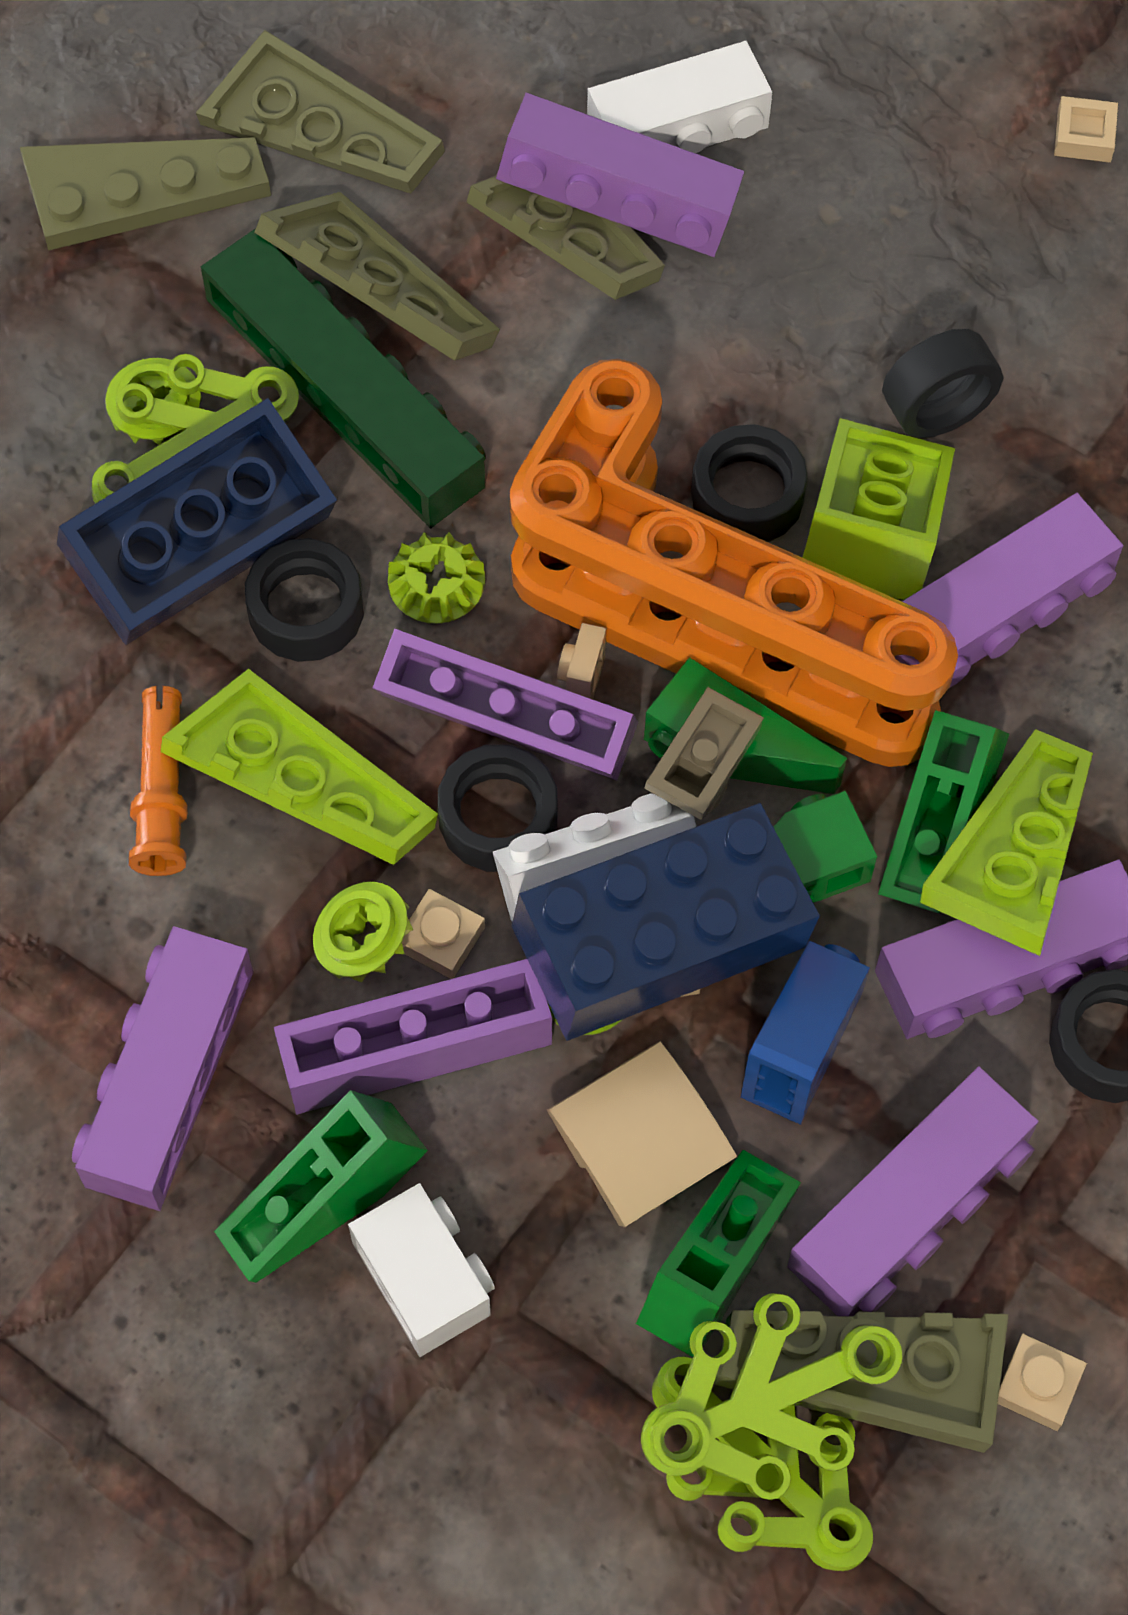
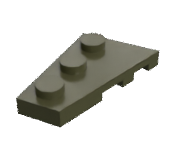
(586, 244)

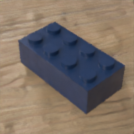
(195, 521)
(663, 920)

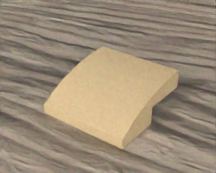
(641, 1133)

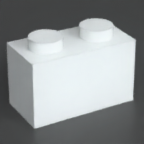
(422, 1268)

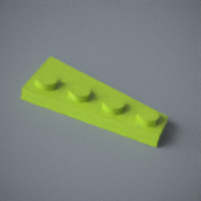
(292, 762)
(1015, 846)

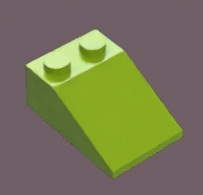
(880, 508)

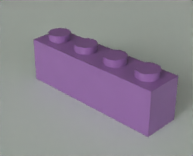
(619, 174)
(1021, 582)
(506, 704)
(964, 970)
(414, 1035)
(163, 1068)
(913, 1195)

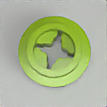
(153, 375)
(450, 597)
(346, 916)

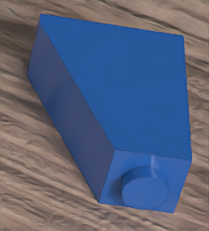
(804, 1030)

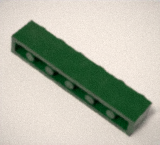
(346, 377)

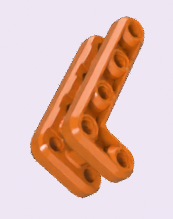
(593, 506)

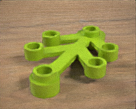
(193, 421)
(757, 1400)
(813, 1512)

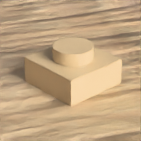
(1086, 129)
(583, 662)
(442, 933)
(1040, 1382)

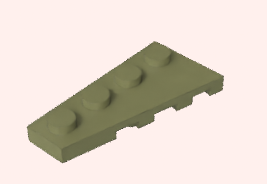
(318, 117)
(122, 187)
(375, 268)
(940, 1392)

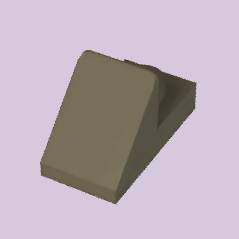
(704, 754)

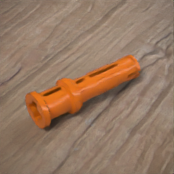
(158, 806)

